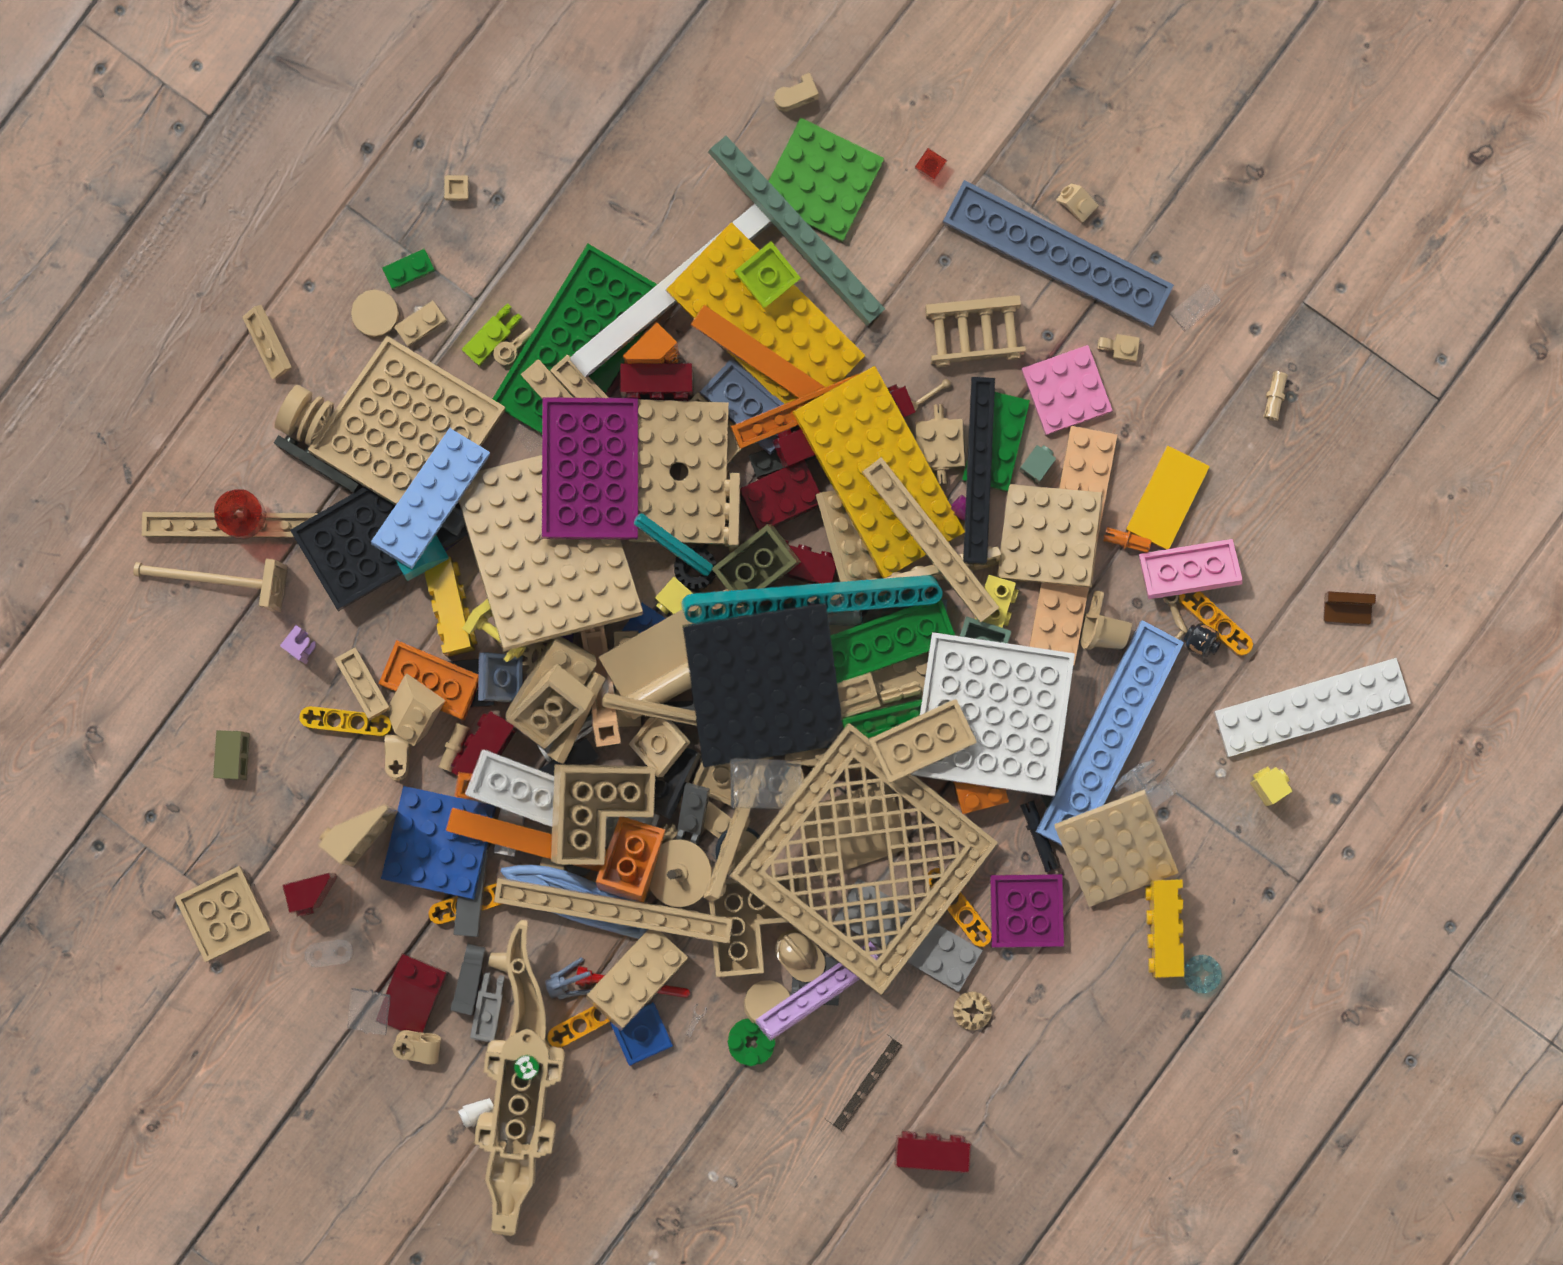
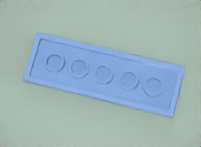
(430, 498)

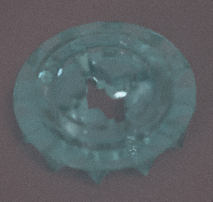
(1209, 964)

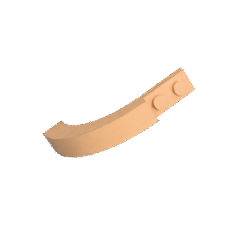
(604, 719)

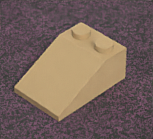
(551, 706)

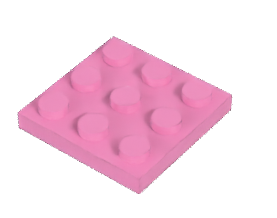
(1066, 390)

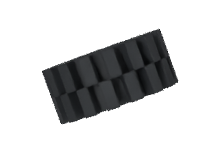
(692, 582)

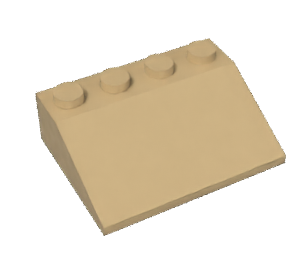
(353, 837)
(856, 849)

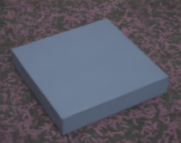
(499, 679)

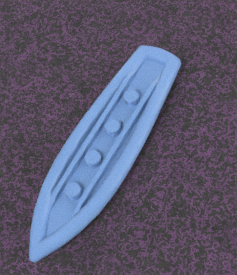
(563, 879)

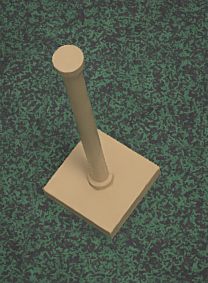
(271, 586)

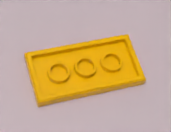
(1167, 497)

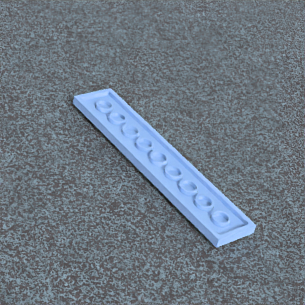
(1113, 727)

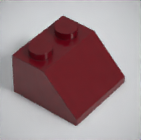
(308, 893)

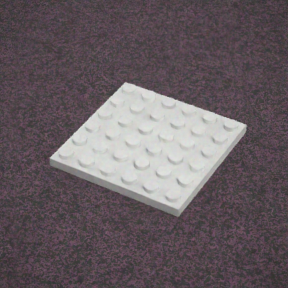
(1012, 704)

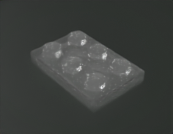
(763, 782)

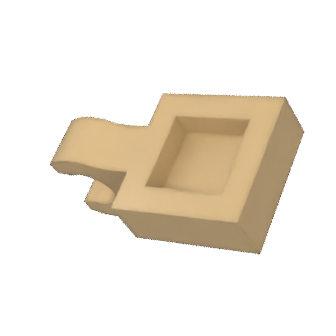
(1123, 347)

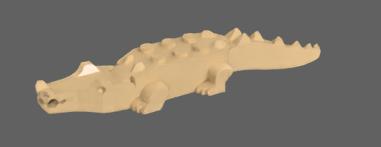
(517, 1125)

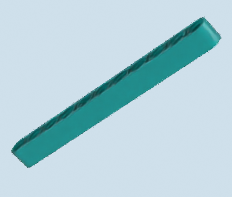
(822, 591)

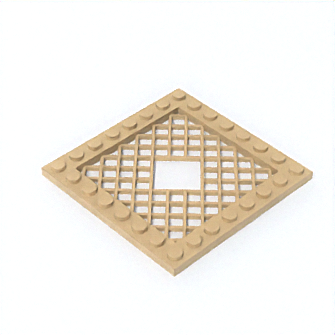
(881, 971)

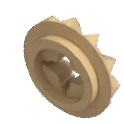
(963, 1017)

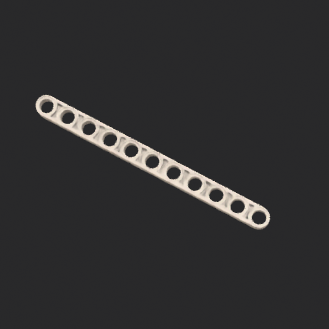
(651, 305)

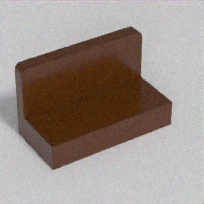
(1348, 607)

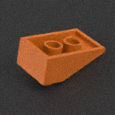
(978, 797)
(630, 859)

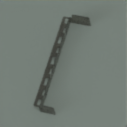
(863, 1088)

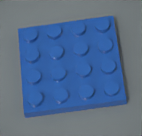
(425, 853)

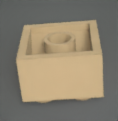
(413, 710)

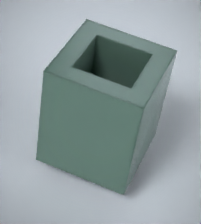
(1038, 463)

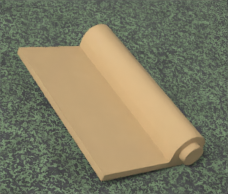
(651, 663)

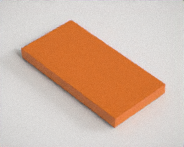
(440, 676)

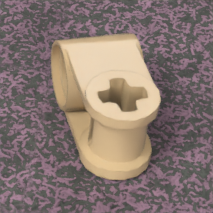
(396, 752)
(419, 1047)

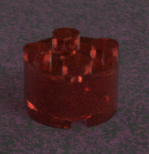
(228, 520)

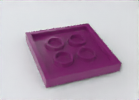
(1027, 910)

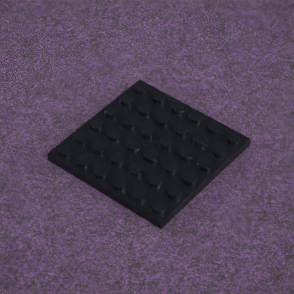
(763, 684)

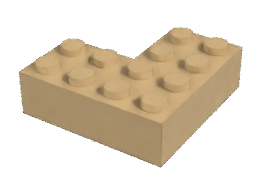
(584, 800)
(744, 951)

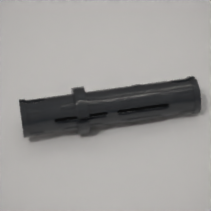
(1041, 842)

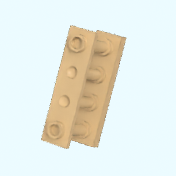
(961, 311)

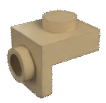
(1077, 201)

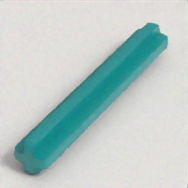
(673, 544)

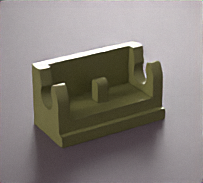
(231, 755)

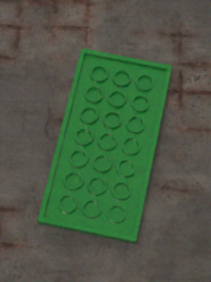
(586, 304)

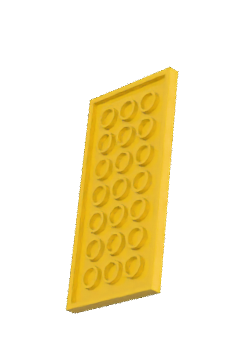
(786, 326)
(848, 434)

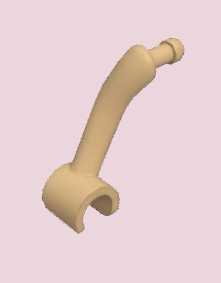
(1176, 615)

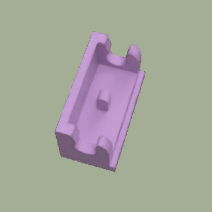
(297, 643)

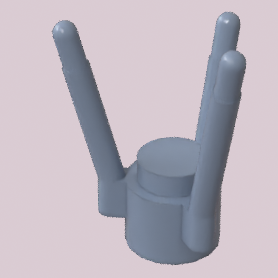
(558, 985)

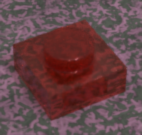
(930, 164)

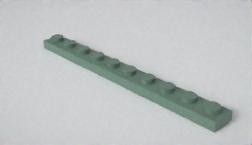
(796, 230)

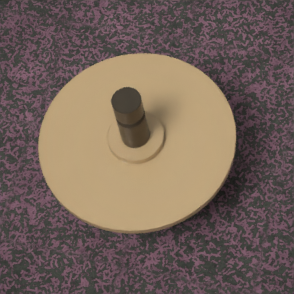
(681, 873)

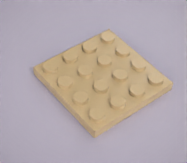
(1050, 535)
(1116, 848)

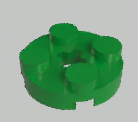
(749, 1056)

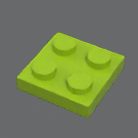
(767, 274)

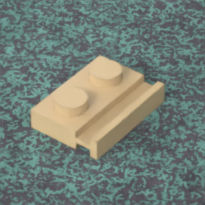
(857, 695)

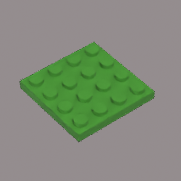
(825, 178)

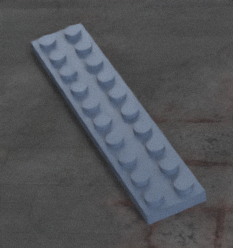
(1058, 254)

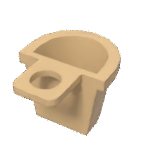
(1102, 630)

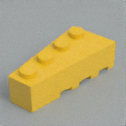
(449, 608)
(1165, 928)

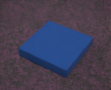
(643, 1035)

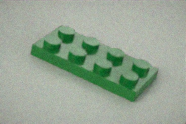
(1007, 432)

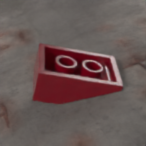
(413, 993)

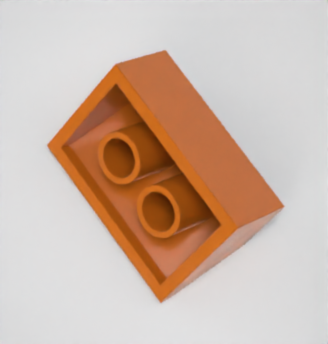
(653, 347)

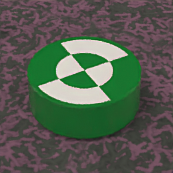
(526, 1067)

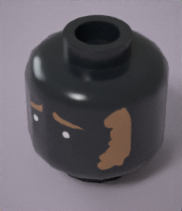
(1202, 640)

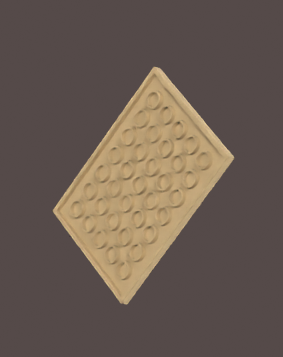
(535, 583)

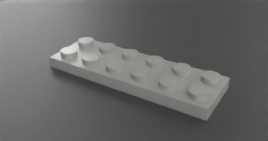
(938, 955)

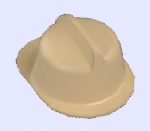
(799, 955)

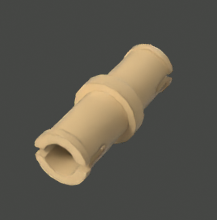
(1275, 396)
(454, 746)

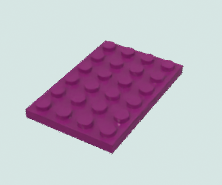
(589, 468)

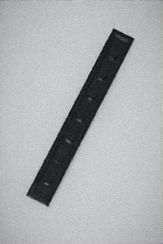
(979, 470)

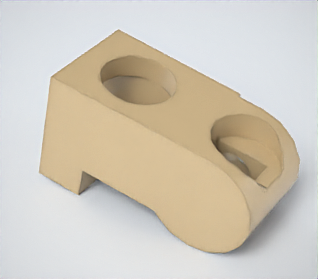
(796, 96)

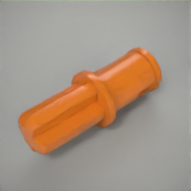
(1128, 540)

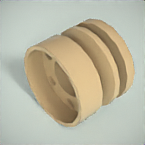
(301, 414)

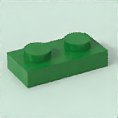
(408, 269)

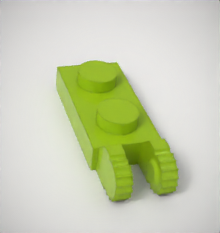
(490, 335)

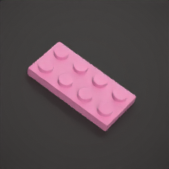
(1190, 569)

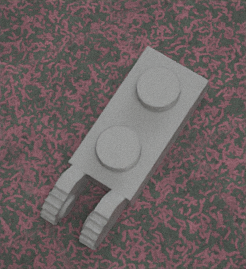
(487, 1010)

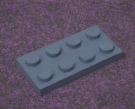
(744, 396)

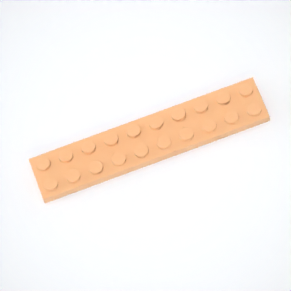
(1059, 606)

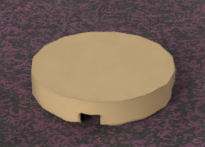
(374, 313)
(763, 997)

